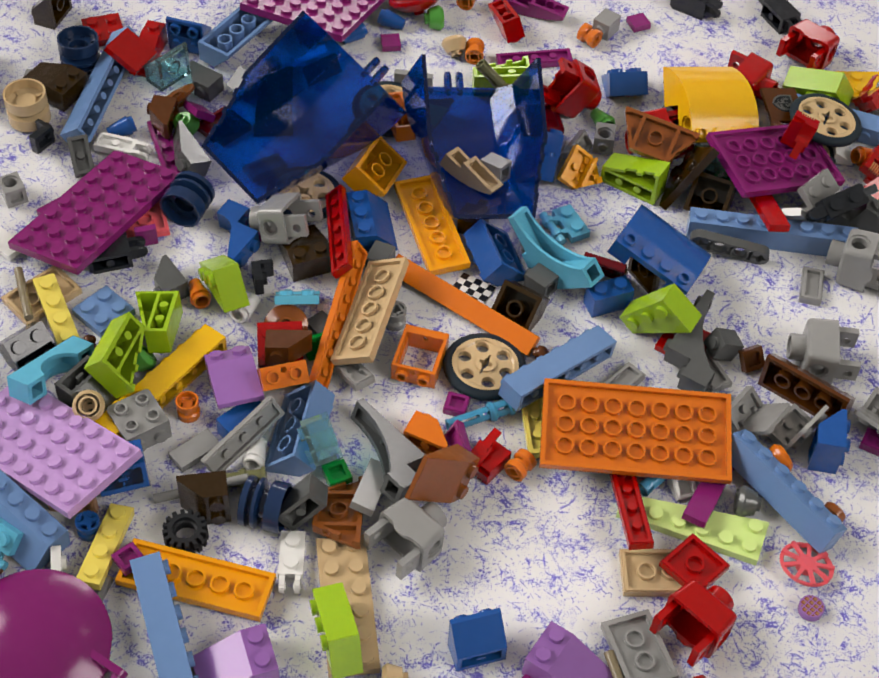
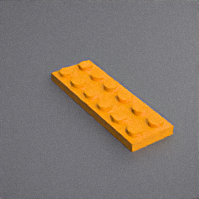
(431, 226)
(211, 581)

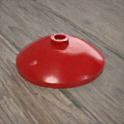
(412, 6)

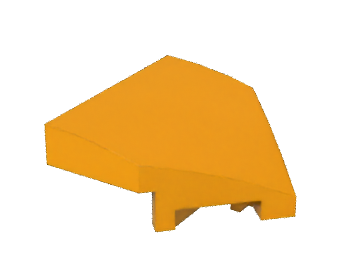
(579, 169)

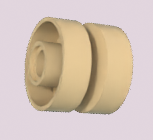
(25, 103)

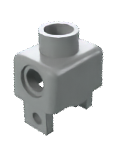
(280, 227)
(856, 259)
(820, 349)
(411, 532)

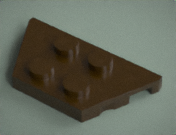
(686, 173)

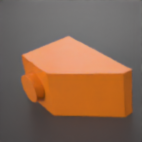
(425, 433)

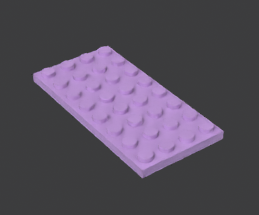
(59, 453)

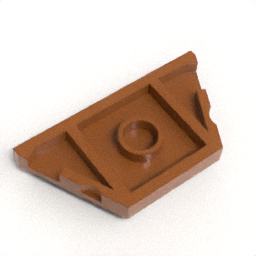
(656, 137)
(337, 519)

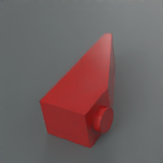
(507, 20)
(155, 36)

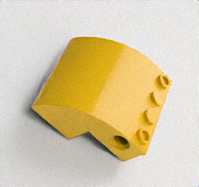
(710, 99)

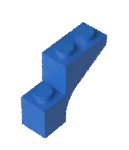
(555, 145)
(243, 239)

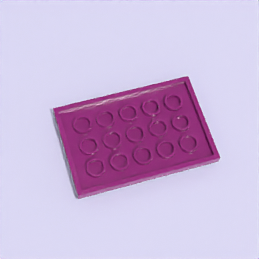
(762, 164)

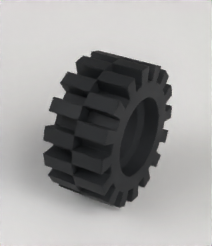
(186, 520)

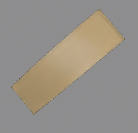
(470, 171)

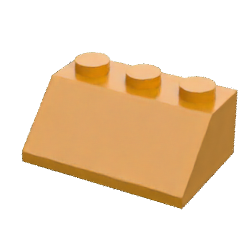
(375, 168)

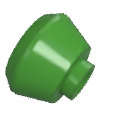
(434, 18)
(189, 120)
(145, 360)

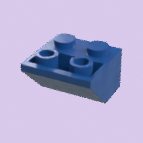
(185, 31)
(628, 83)
(830, 444)
(132, 478)
(477, 639)

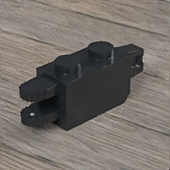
(698, 8)
(780, 14)
(841, 203)
(119, 254)

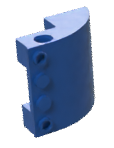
(660, 249)

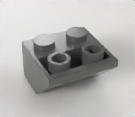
(78, 380)

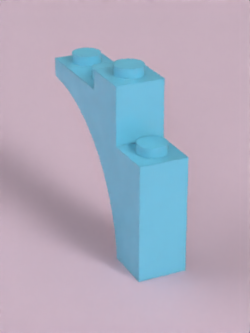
(541, 248)

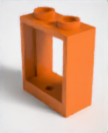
(414, 337)
(291, 374)

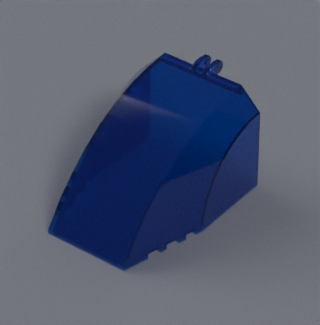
(299, 112)
(479, 122)

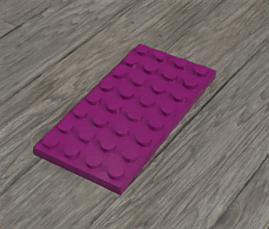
(94, 212)

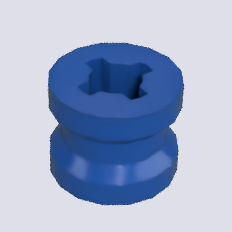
(83, 524)

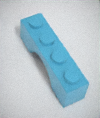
(29, 381)

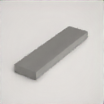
(243, 435)

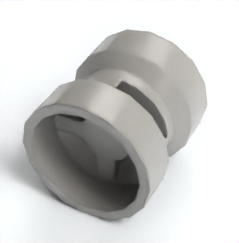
(398, 317)

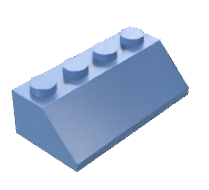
(230, 36)
(286, 450)
(38, 525)

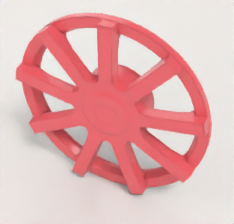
(806, 564)

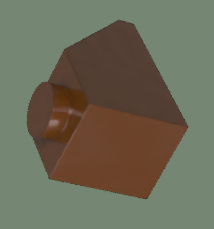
(162, 113)
(286, 345)

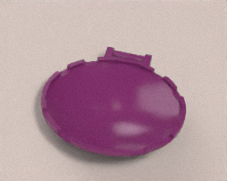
(53, 628)

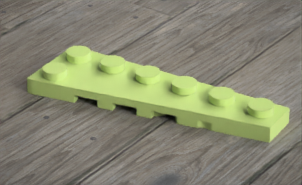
(723, 533)

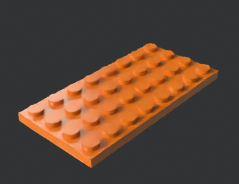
(636, 431)

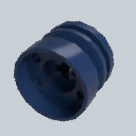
(79, 47)
(187, 199)
(262, 503)

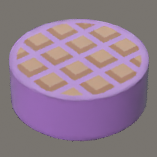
(811, 608)

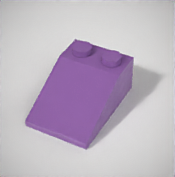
(233, 377)
(240, 655)
(563, 656)

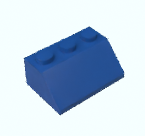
(369, 219)
(493, 253)

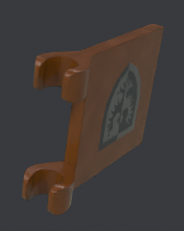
(778, 103)

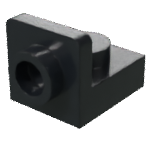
(42, 137)
(260, 271)

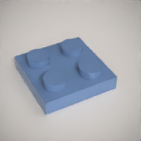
(100, 309)

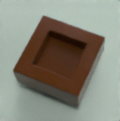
(751, 358)

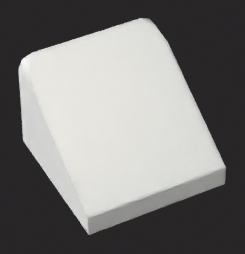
(842, 155)
(681, 488)

